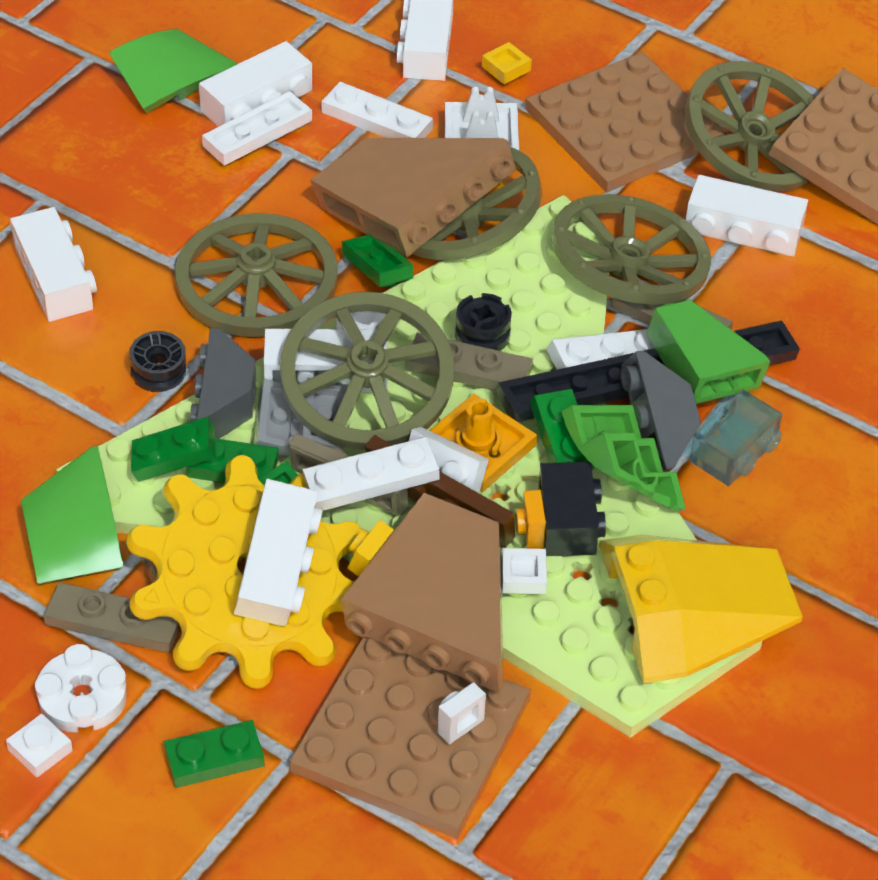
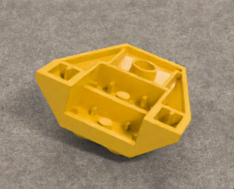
(698, 600)

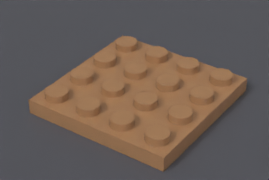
(619, 121)
(837, 143)
(384, 745)

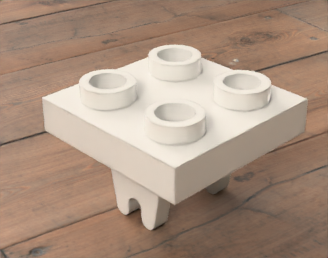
(482, 118)

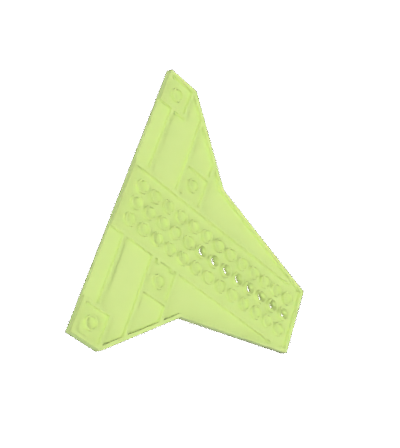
(552, 636)

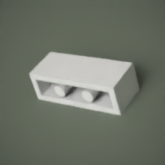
(425, 38)
(255, 83)
(746, 215)
(53, 263)
(308, 364)
(278, 553)

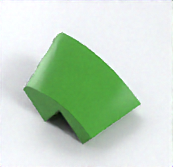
(167, 66)
(614, 445)
(72, 522)

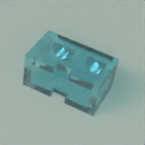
(737, 440)

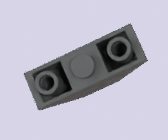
(226, 385)
(661, 406)

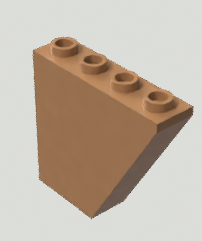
(410, 186)
(436, 592)

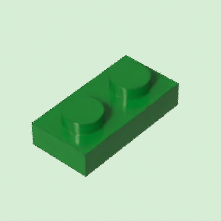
(377, 260)
(552, 427)
(173, 449)
(214, 470)
(214, 753)

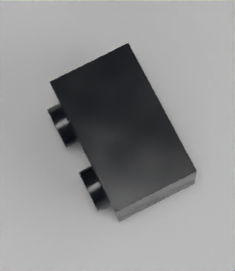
(571, 508)

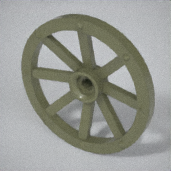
(751, 130)
(512, 219)
(629, 255)
(255, 268)
(364, 374)

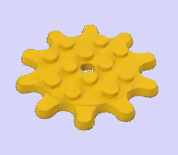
(202, 580)

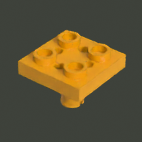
(486, 432)

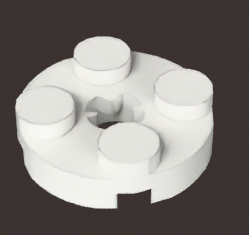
(76, 668)

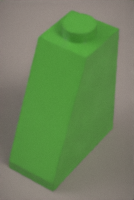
(705, 351)

